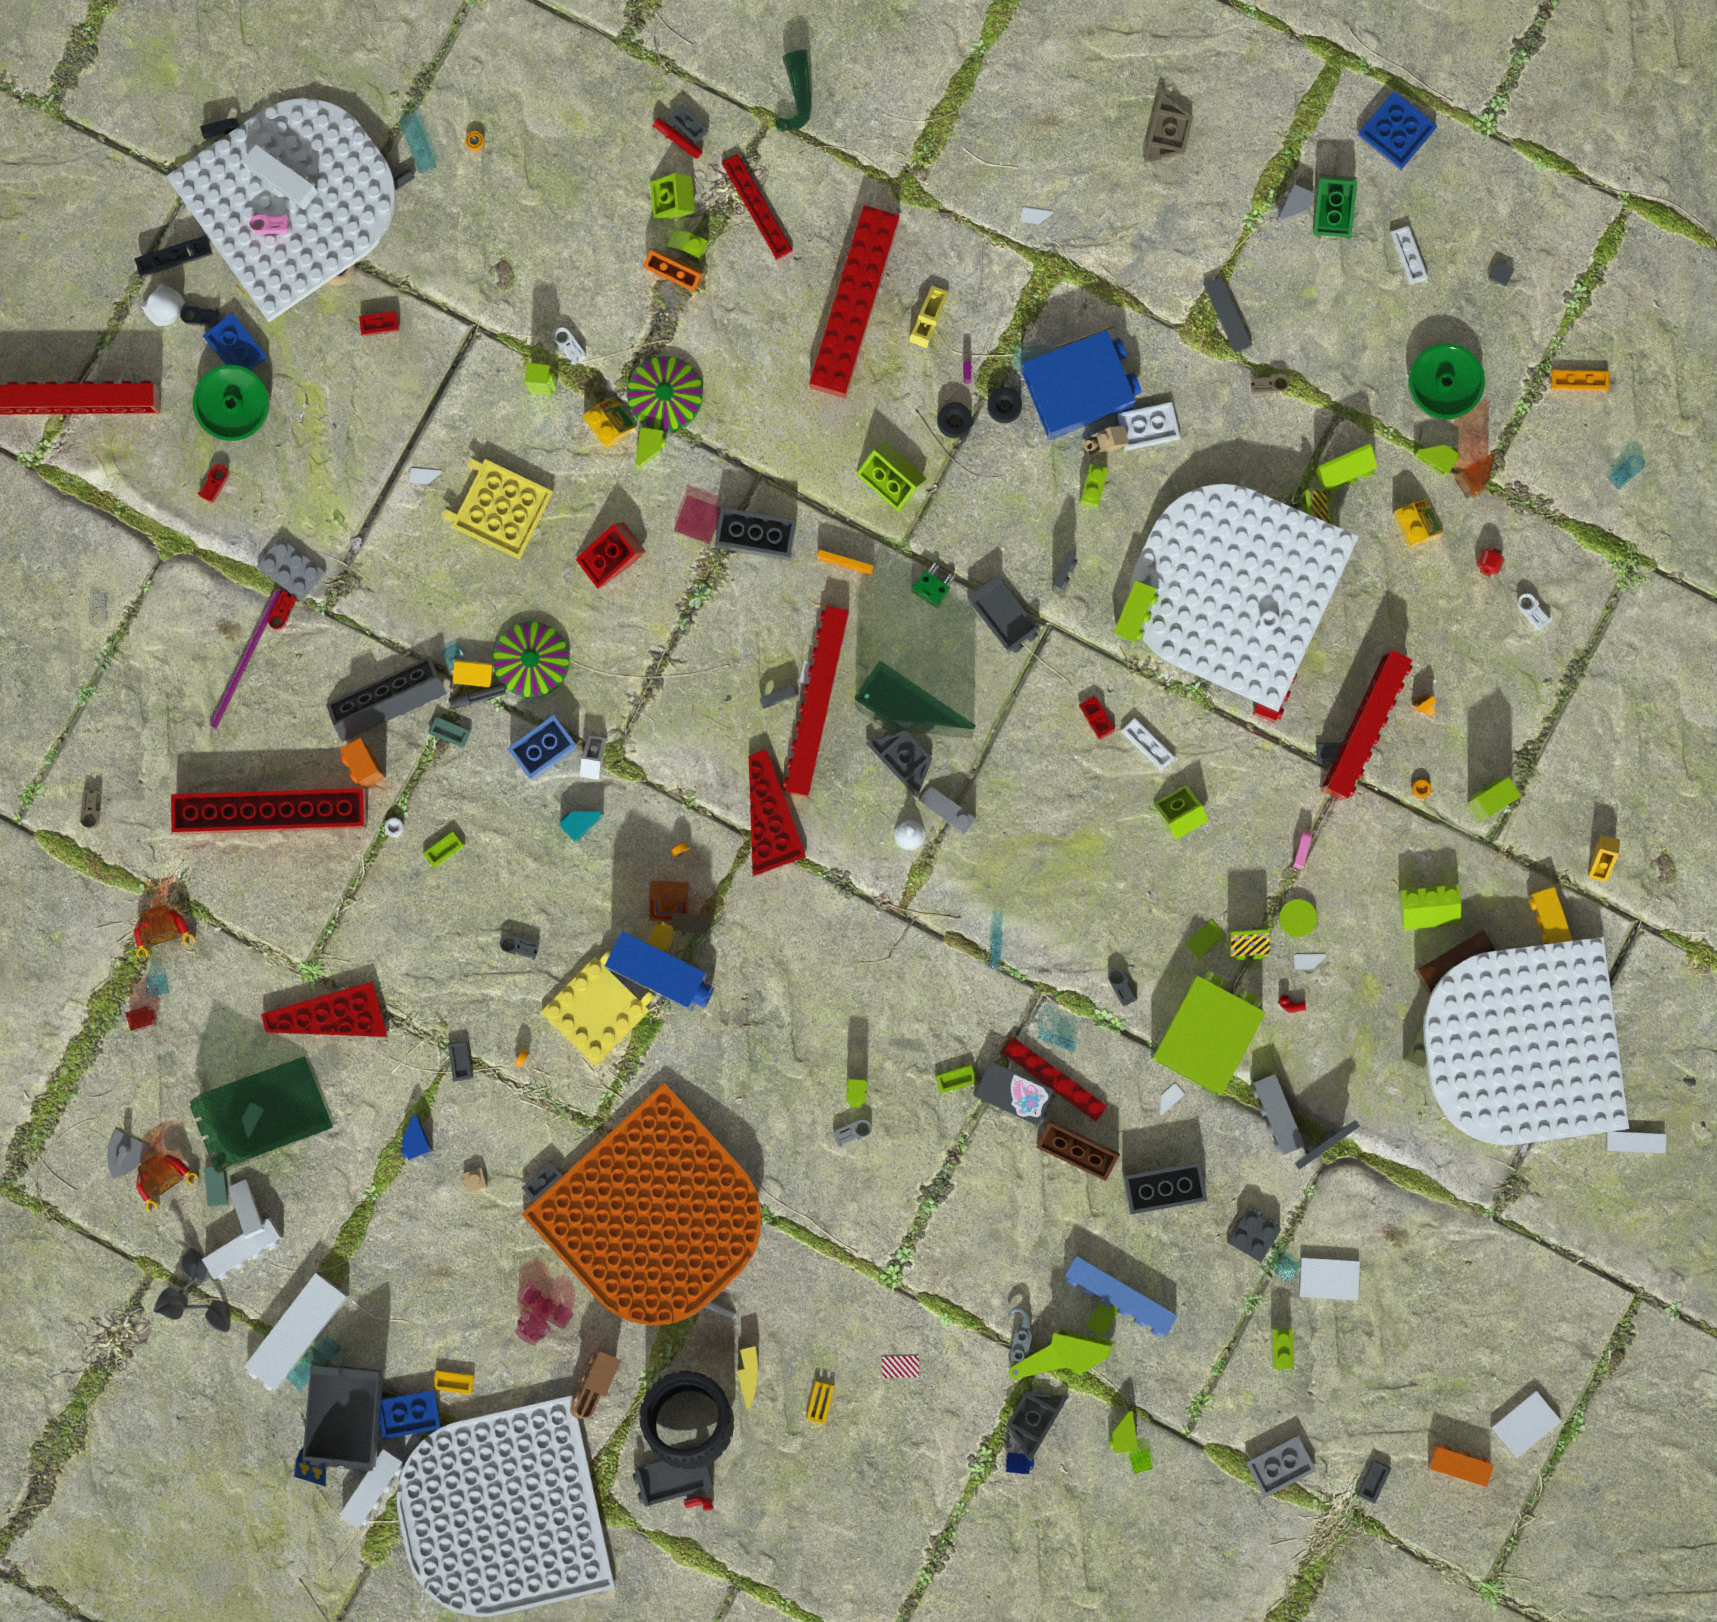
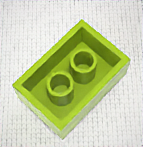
(1493, 798)

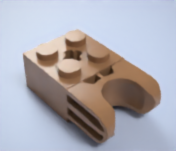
(593, 1384)

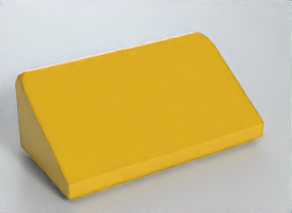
(472, 673)

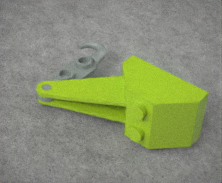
(1067, 1350)

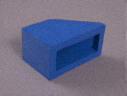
(415, 1140)

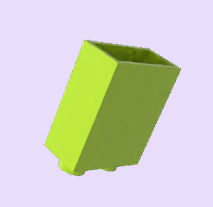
(1210, 1033)

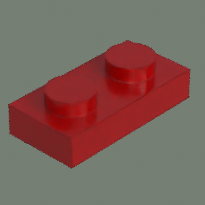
(379, 323)

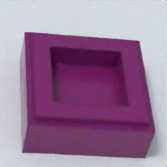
(967, 372)

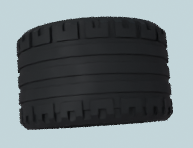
(665, 1389)

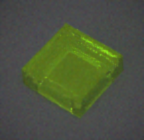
(1140, 1461)

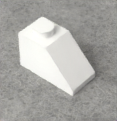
(593, 757)

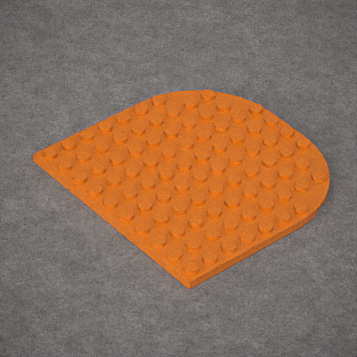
(653, 1215)

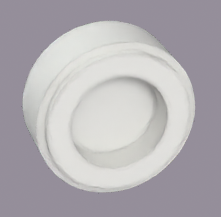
(1269, 620)
(394, 827)

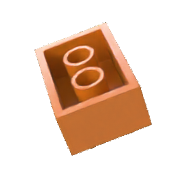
(362, 762)

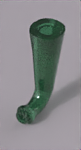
(799, 76)

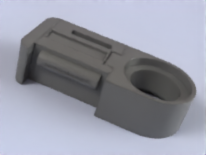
(779, 696)
(521, 947)
(1122, 989)

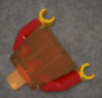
(159, 926)
(159, 1175)

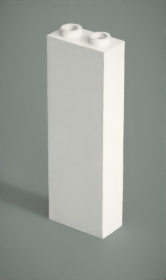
(295, 1332)

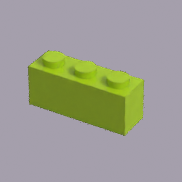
(540, 379)
(1136, 612)

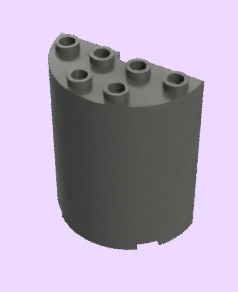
(343, 1417)

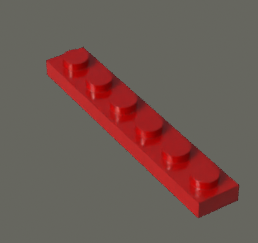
(1054, 1079)

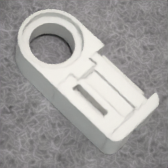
(570, 346)
(1534, 613)

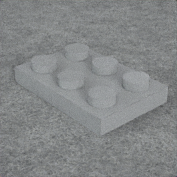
(291, 569)
(1281, 1466)

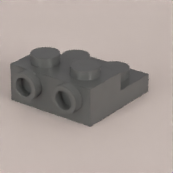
(1254, 1234)

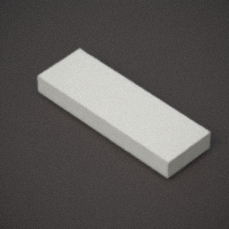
(1409, 255)
(1148, 744)
(1636, 1142)
(246, 1209)

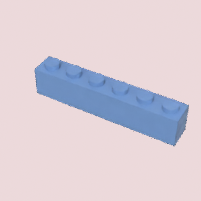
(1121, 1296)

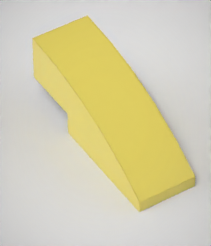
(929, 316)
(749, 1375)

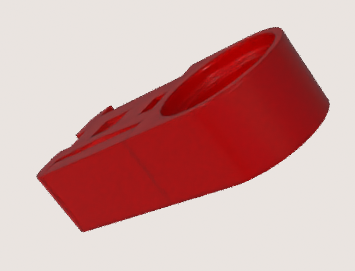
(213, 485)
(282, 608)

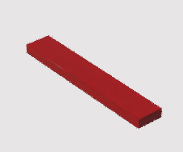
(757, 207)

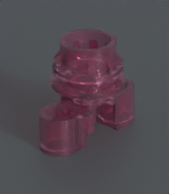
(533, 1325)

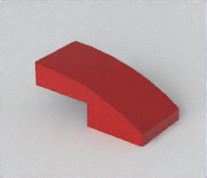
(1097, 718)

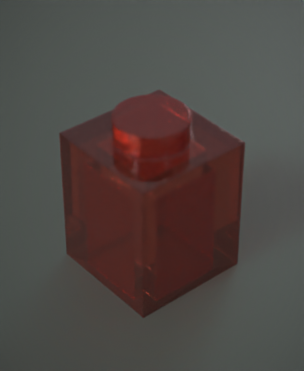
(141, 1018)

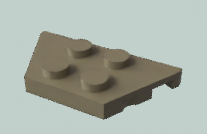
(1168, 131)

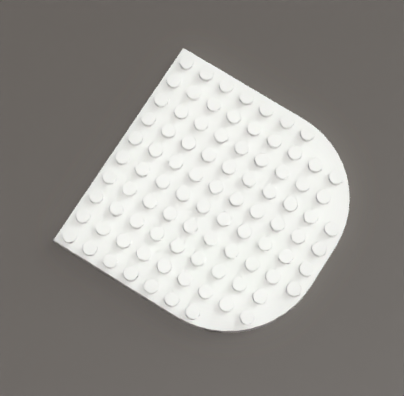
(326, 237)
(1223, 563)
(1527, 1044)
(504, 1512)

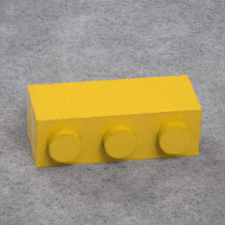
(1550, 916)

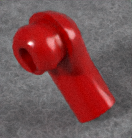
(1289, 1006)
(697, 1501)

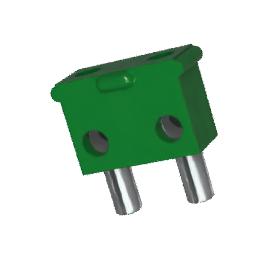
(930, 590)

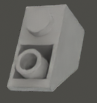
(1296, 205)

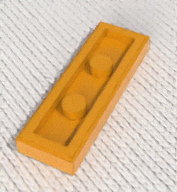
(1580, 380)
(845, 562)

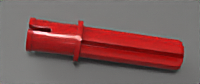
(679, 139)

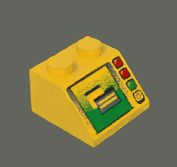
(609, 422)
(1417, 522)

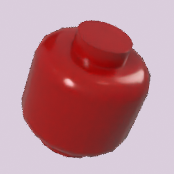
(1490, 561)

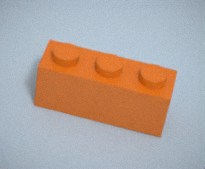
(673, 269)
(1461, 1465)

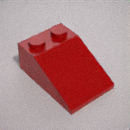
(610, 554)

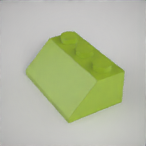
(1346, 469)
(891, 476)
(1430, 907)

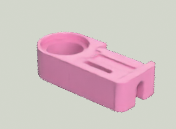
(271, 225)
(1303, 848)

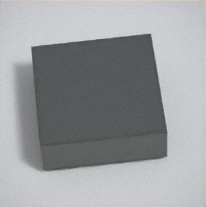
(1501, 274)

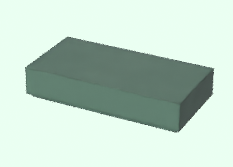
(449, 732)
(215, 1187)

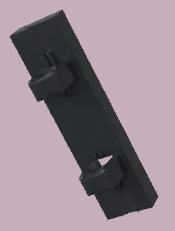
(173, 256)

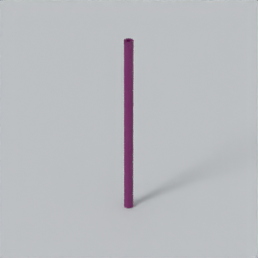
(245, 660)

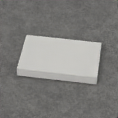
(1149, 425)
(1329, 1279)
(1526, 1424)

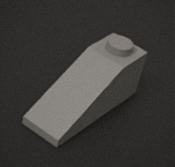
(947, 810)

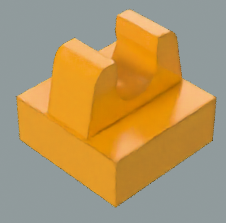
(1425, 704)

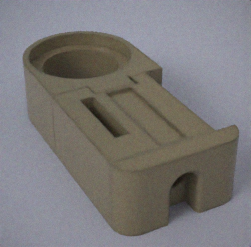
(1265, 385)
(89, 806)

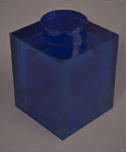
(1018, 1463)

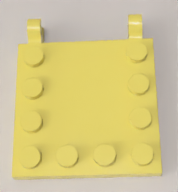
(501, 508)
(596, 1010)

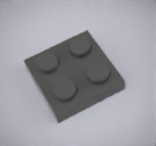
(1068, 567)

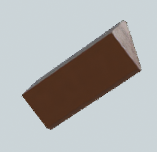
(1077, 1150)

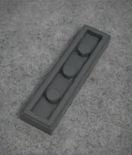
(1227, 315)

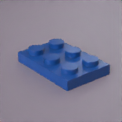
(234, 344)
(409, 1414)

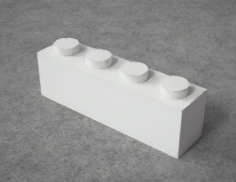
(279, 176)
(241, 1249)
(372, 1488)

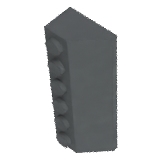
(386, 699)

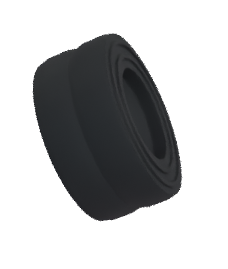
(959, 410)
(1000, 415)

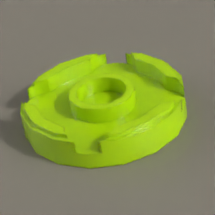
(1297, 918)

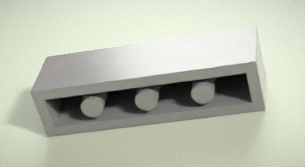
(1278, 1115)

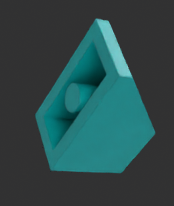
(579, 823)

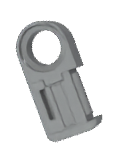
(849, 1133)

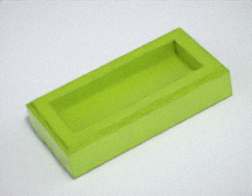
(443, 849)
(956, 1079)

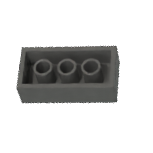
(755, 534)
(1164, 1188)

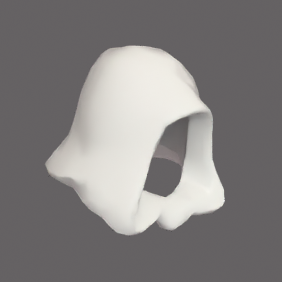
(163, 305)

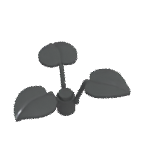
(173, 1303)

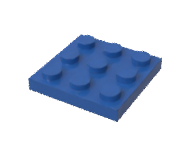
(1397, 130)

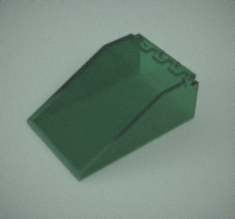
(903, 706)
(260, 1114)

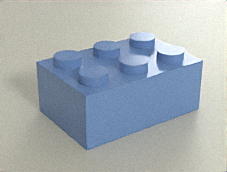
(542, 748)

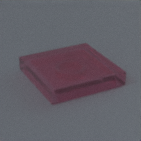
(698, 519)

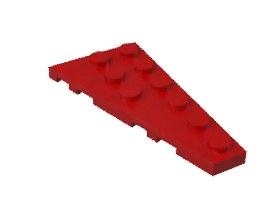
(772, 827)
(339, 1013)

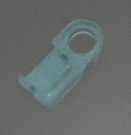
(1626, 472)
(996, 950)
(1057, 1040)

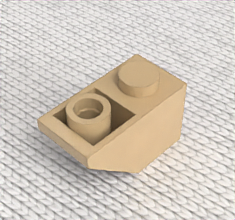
(1105, 441)

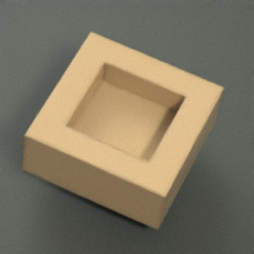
(475, 1180)

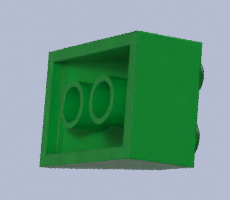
(1335, 206)

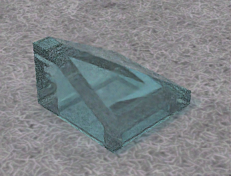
(452, 653)
(156, 986)
(1286, 1269)

